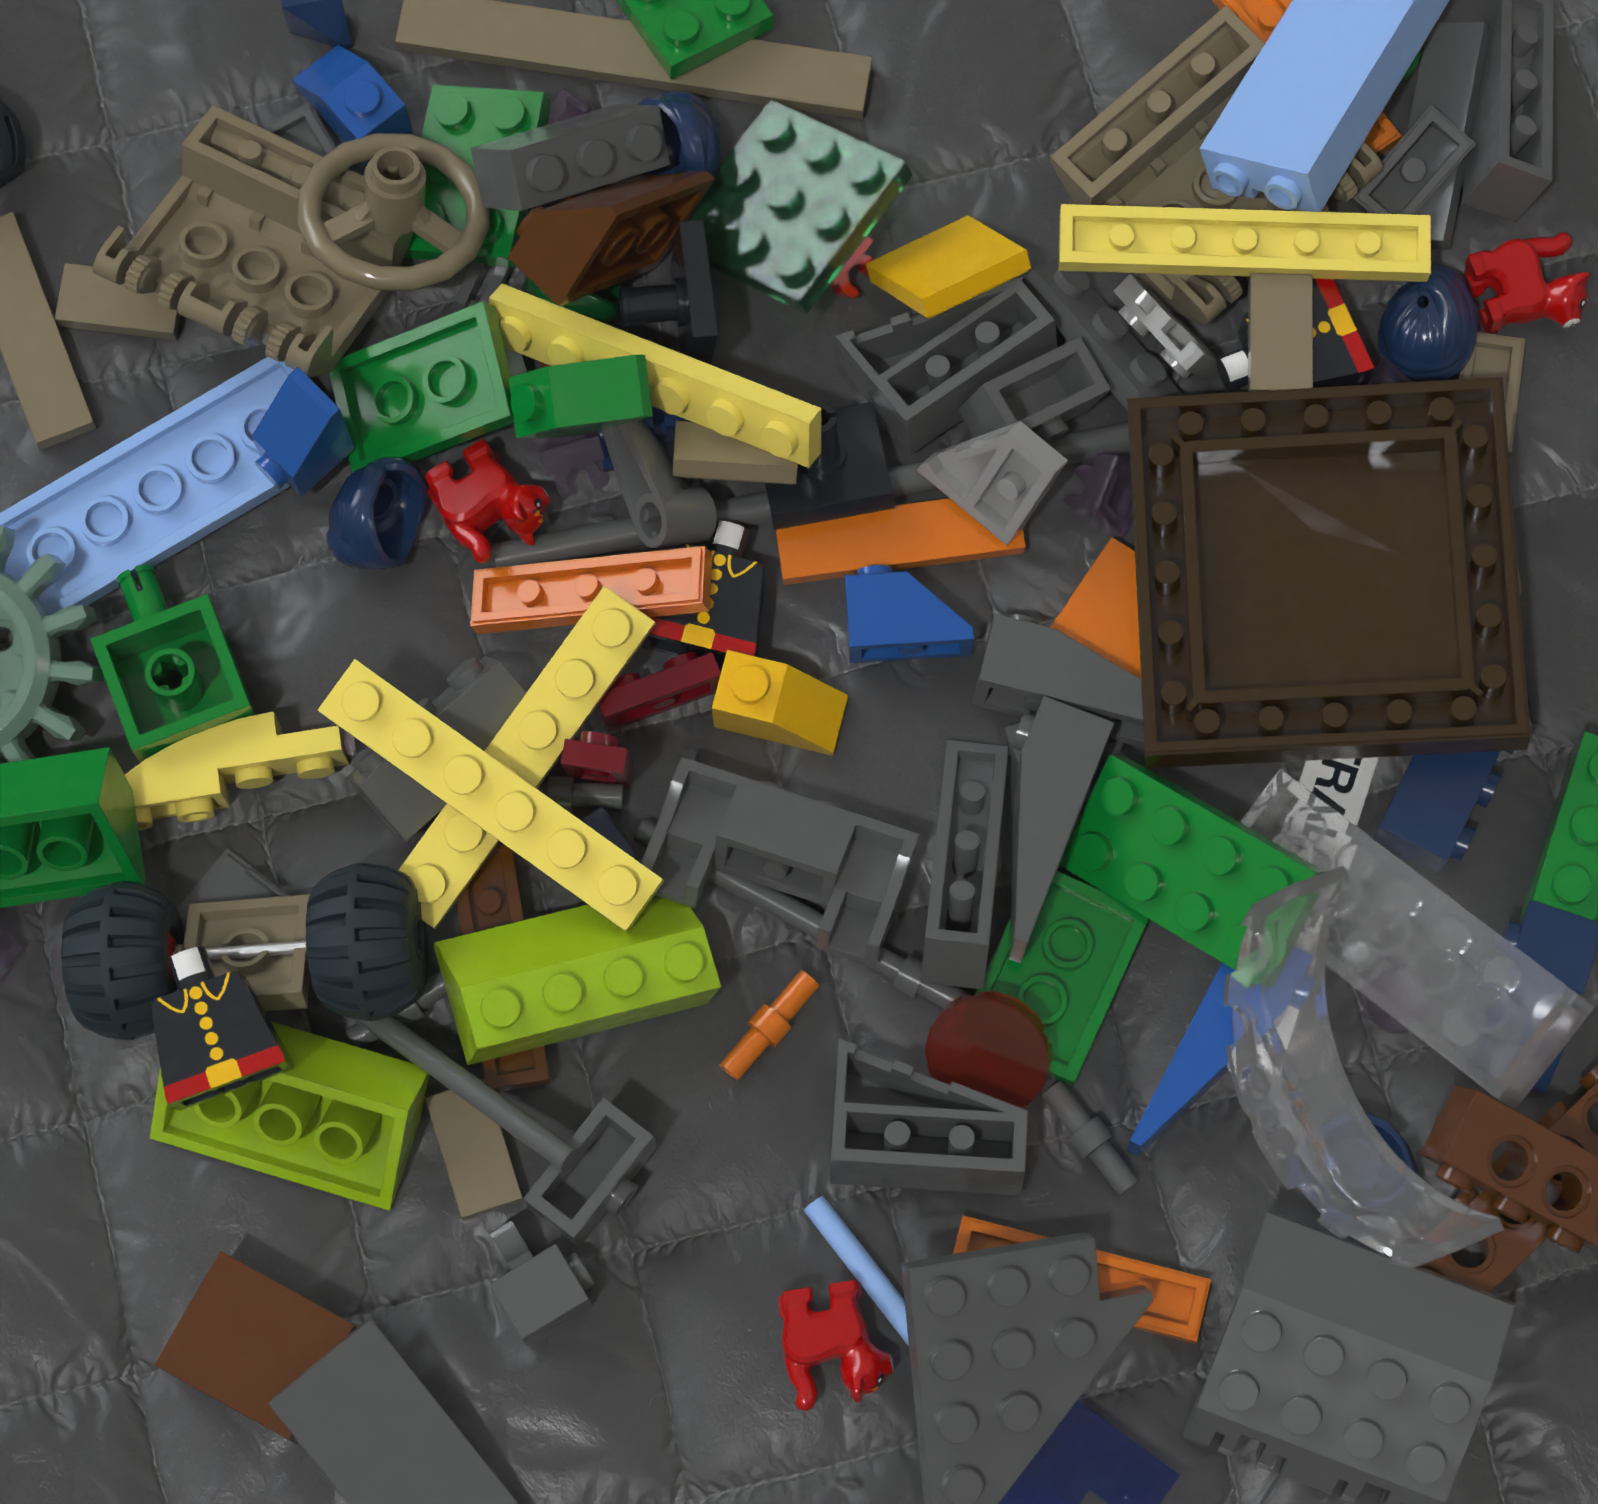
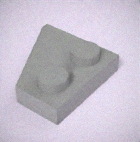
(1148, 313)
(997, 476)

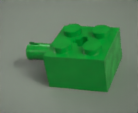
(162, 644)

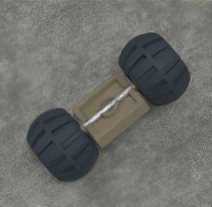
(352, 934)

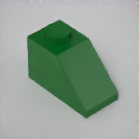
(580, 397)

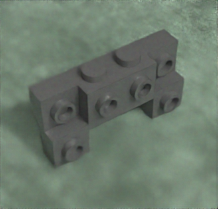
(784, 844)

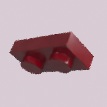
(638, 698)
(597, 759)

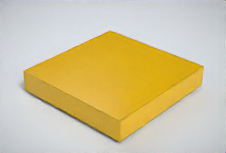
(948, 266)

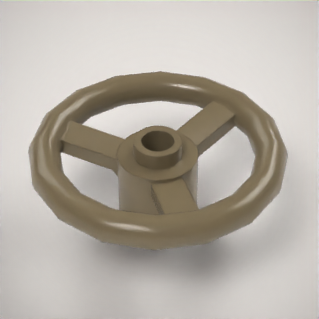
(393, 207)

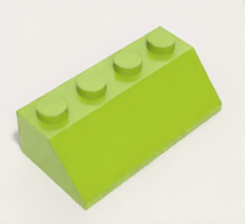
(573, 976)
(328, 1124)

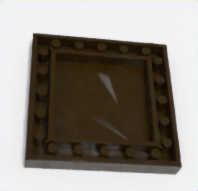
(1327, 574)

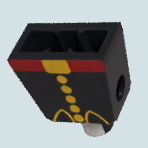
(1337, 346)
(734, 604)
(212, 1033)

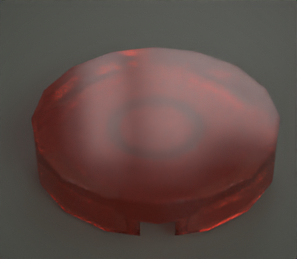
(990, 1047)

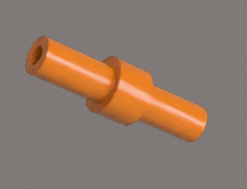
(769, 1025)

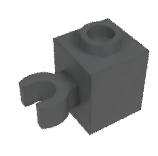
(539, 1289)

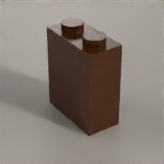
(248, 1340)

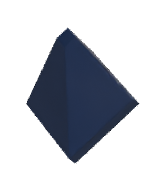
(318, 20)

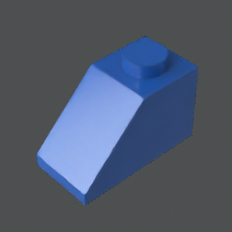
(352, 96)
(301, 435)
(900, 619)

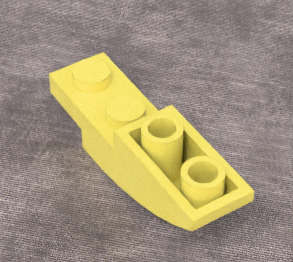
(194, 772)

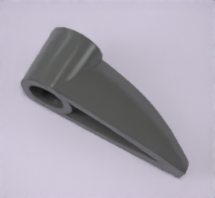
(659, 504)

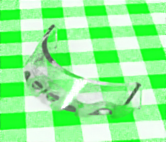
(1301, 1096)

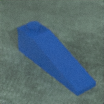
(1194, 1067)

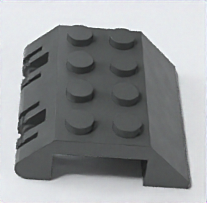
(1351, 1367)

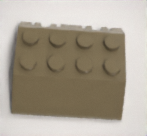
(1150, 156)
(233, 252)

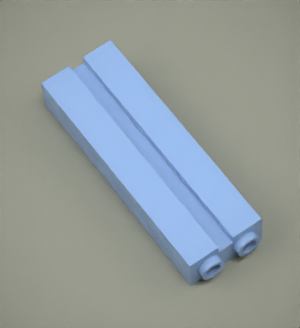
(1314, 97)

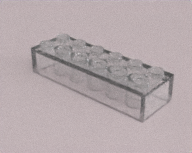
(1425, 952)

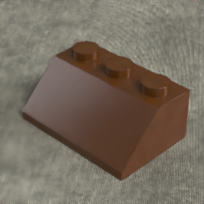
(606, 233)

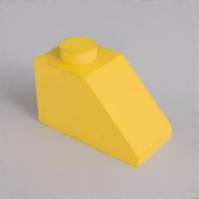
(777, 704)

